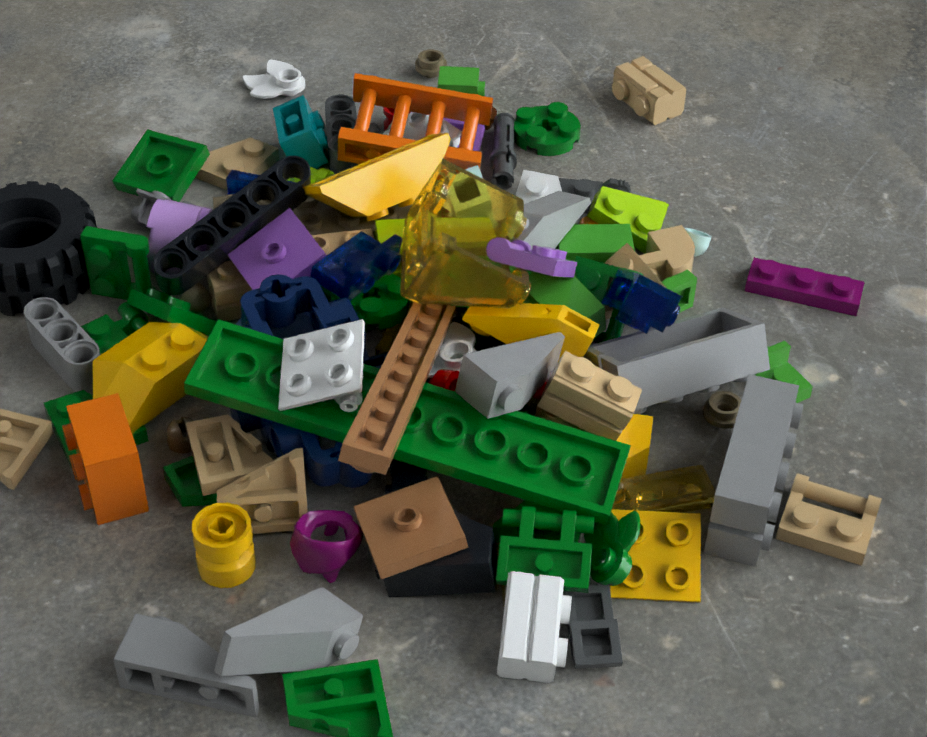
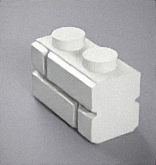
(531, 627)

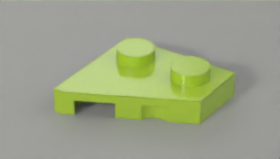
(621, 207)

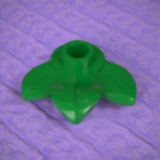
(610, 548)

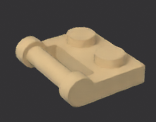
(826, 529)

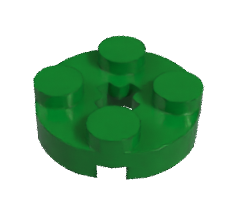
(532, 127)
(381, 303)

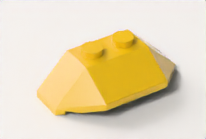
(382, 181)
(148, 369)

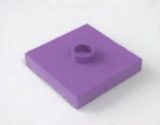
(278, 248)

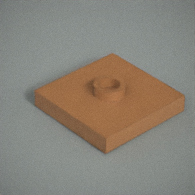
(410, 527)

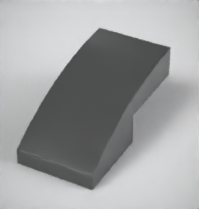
(593, 629)

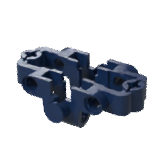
(277, 306)

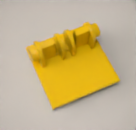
(663, 558)

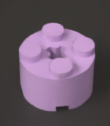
(167, 222)

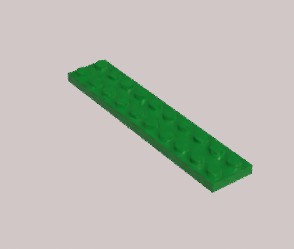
(444, 434)

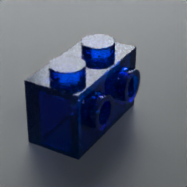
(641, 302)

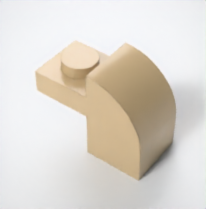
(669, 252)

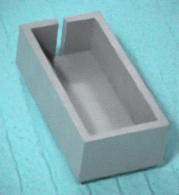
(687, 356)
(753, 471)

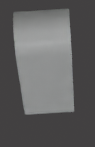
(61, 342)

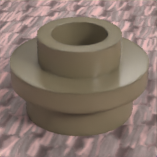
(429, 63)
(722, 409)

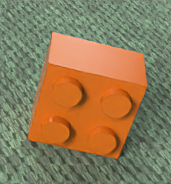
(105, 459)

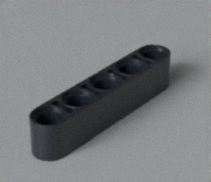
(239, 208)

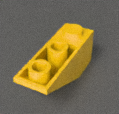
(533, 321)

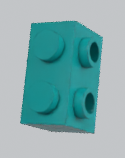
(301, 131)

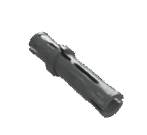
(503, 158)

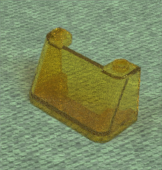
(449, 238)

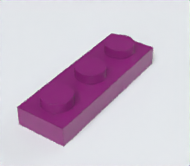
(804, 286)

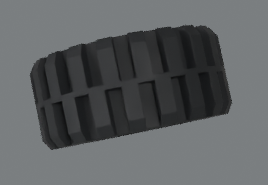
(41, 245)

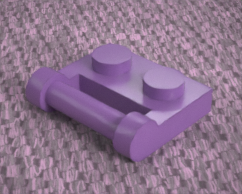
(538, 259)

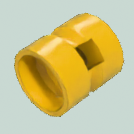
(224, 545)

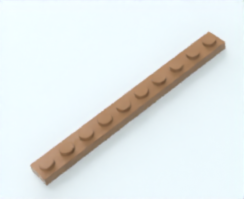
(396, 389)

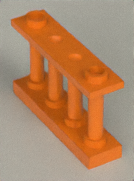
(359, 145)

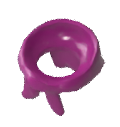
(324, 556)

